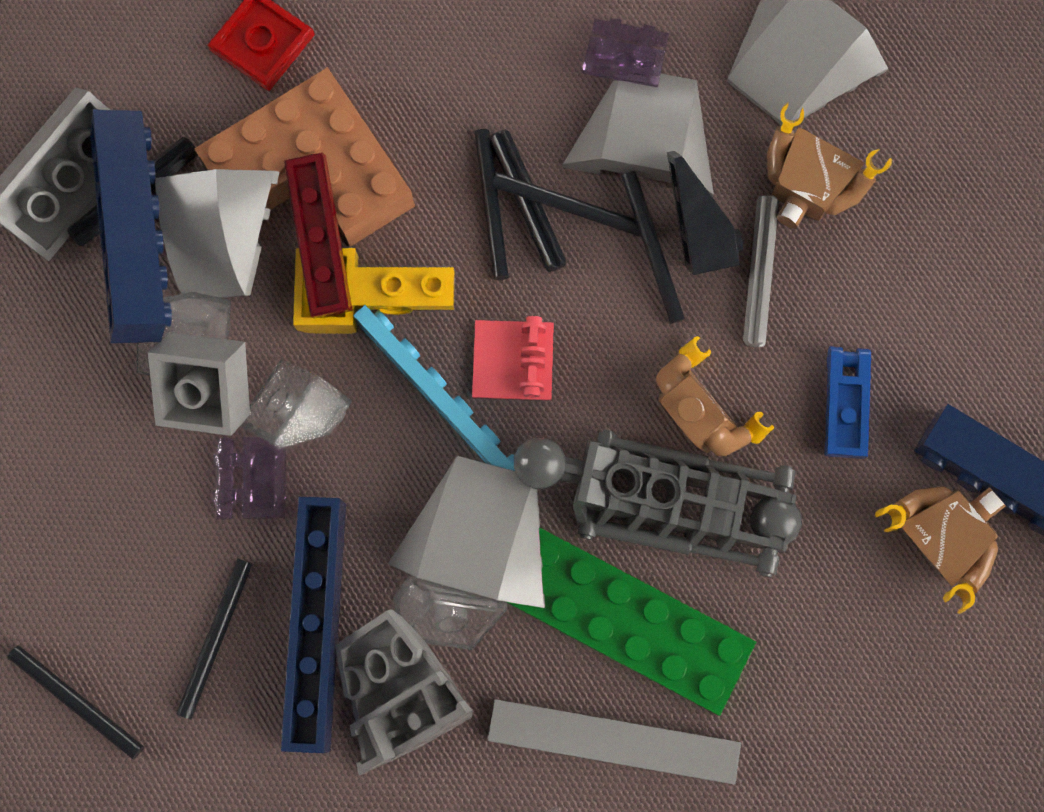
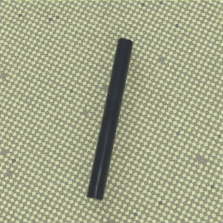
(565, 203)
(491, 205)
(652, 247)
(214, 639)
(75, 702)

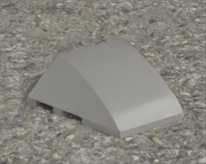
(803, 56)
(639, 126)
(214, 228)
(478, 535)
(395, 690)

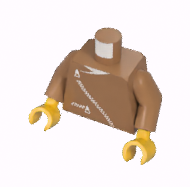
(814, 175)
(698, 411)
(951, 535)

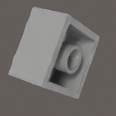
(199, 383)

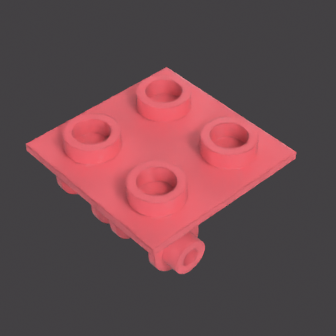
(513, 359)

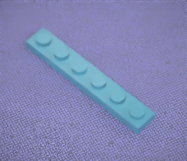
(431, 386)

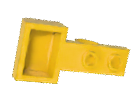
(379, 288)

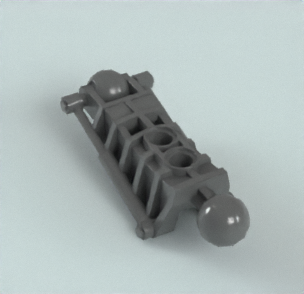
(774, 519)

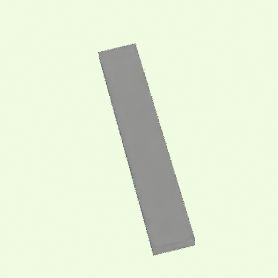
(614, 741)

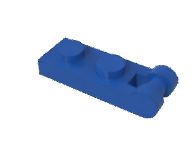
(847, 403)

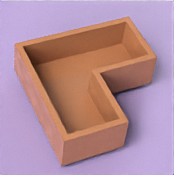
(313, 121)

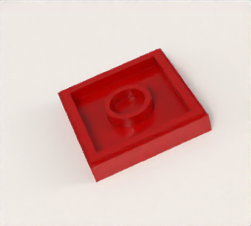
(261, 41)

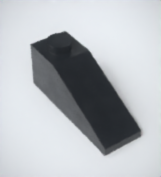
(705, 230)

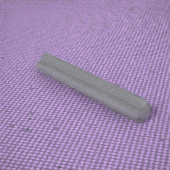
(761, 271)

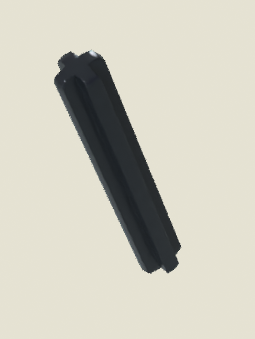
(165, 165)
(532, 211)

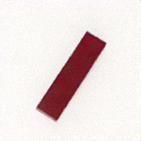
(318, 235)

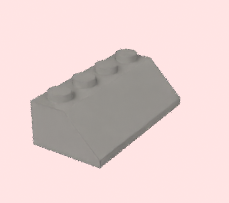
(52, 177)

